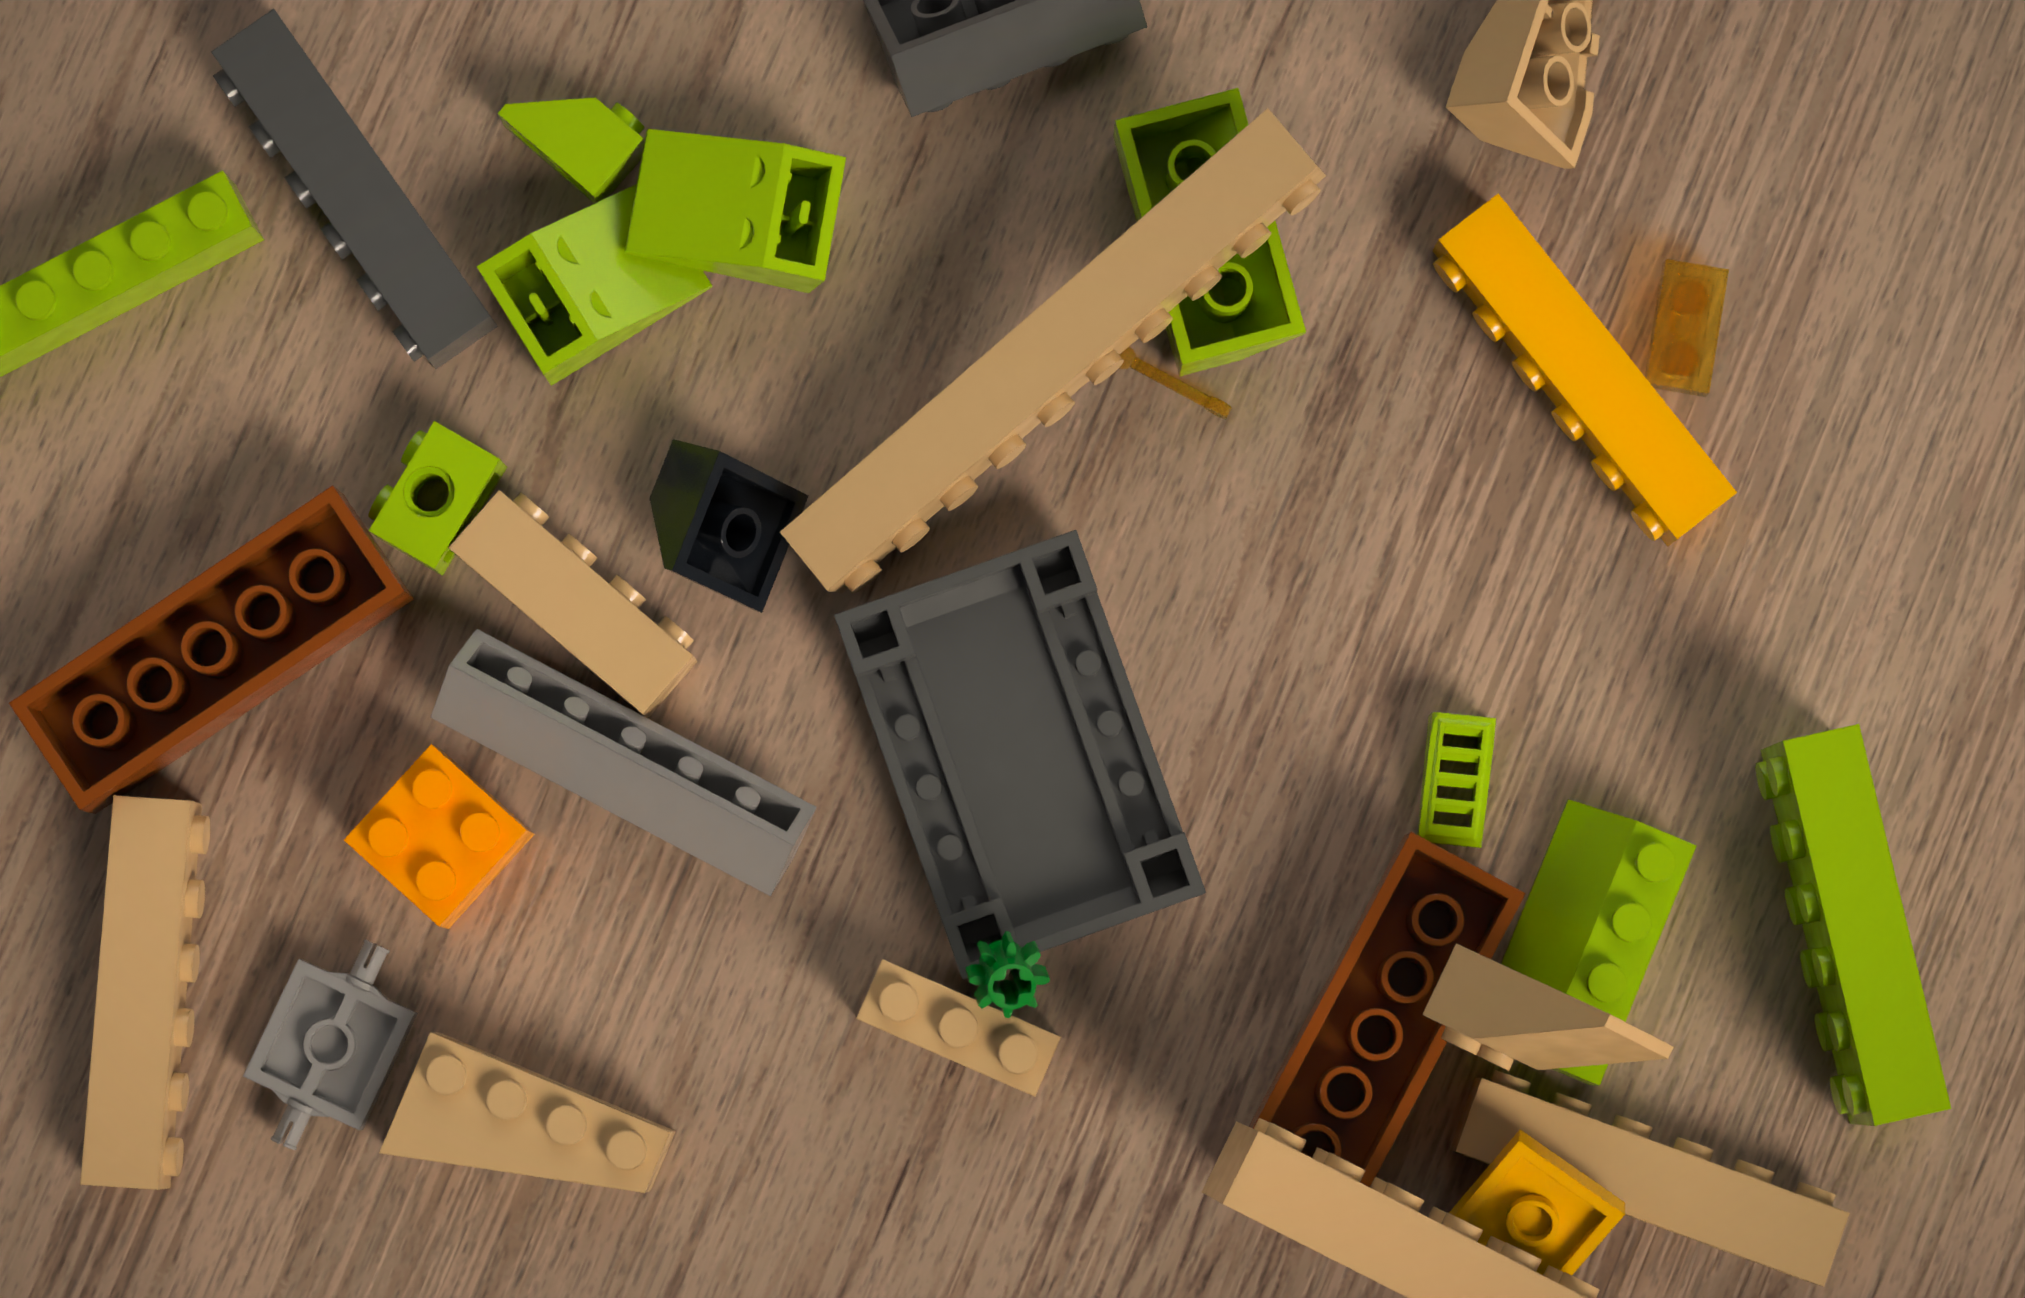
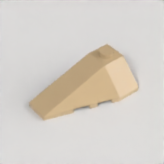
(1527, 79)

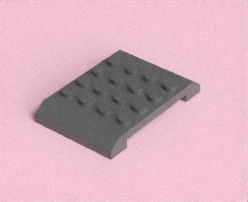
(1019, 751)

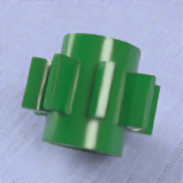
(992, 969)

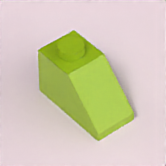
(580, 140)

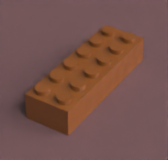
(211, 651)
(1366, 1035)

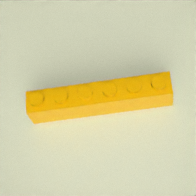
(1581, 371)

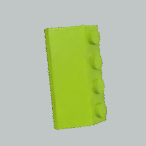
(1255, 297)
(1598, 911)

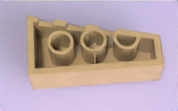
(508, 1119)

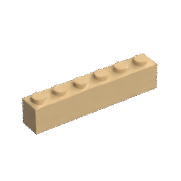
(143, 993)
(1661, 1183)

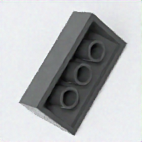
(968, 46)

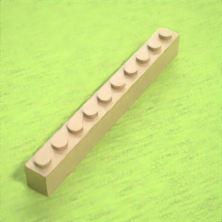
(1054, 354)

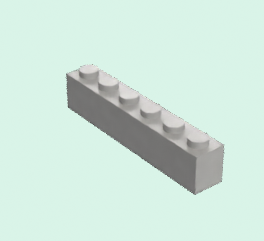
(622, 761)

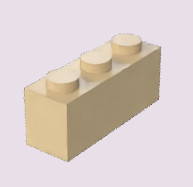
(958, 1028)

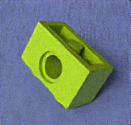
(470, 480)

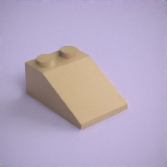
(1519, 1018)

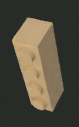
(574, 603)

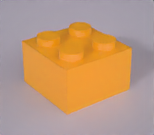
(439, 837)

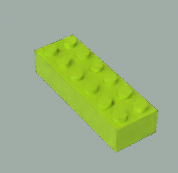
(1852, 928)

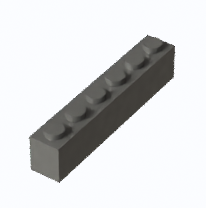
(353, 189)

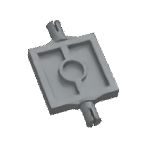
(330, 1044)

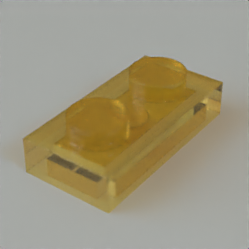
(1686, 327)

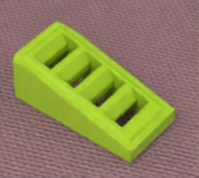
(1461, 725)

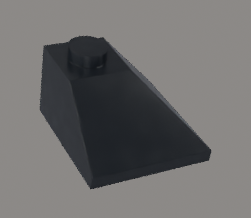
(722, 522)

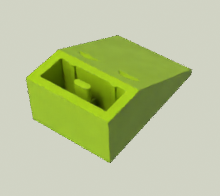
(736, 207)
(578, 291)

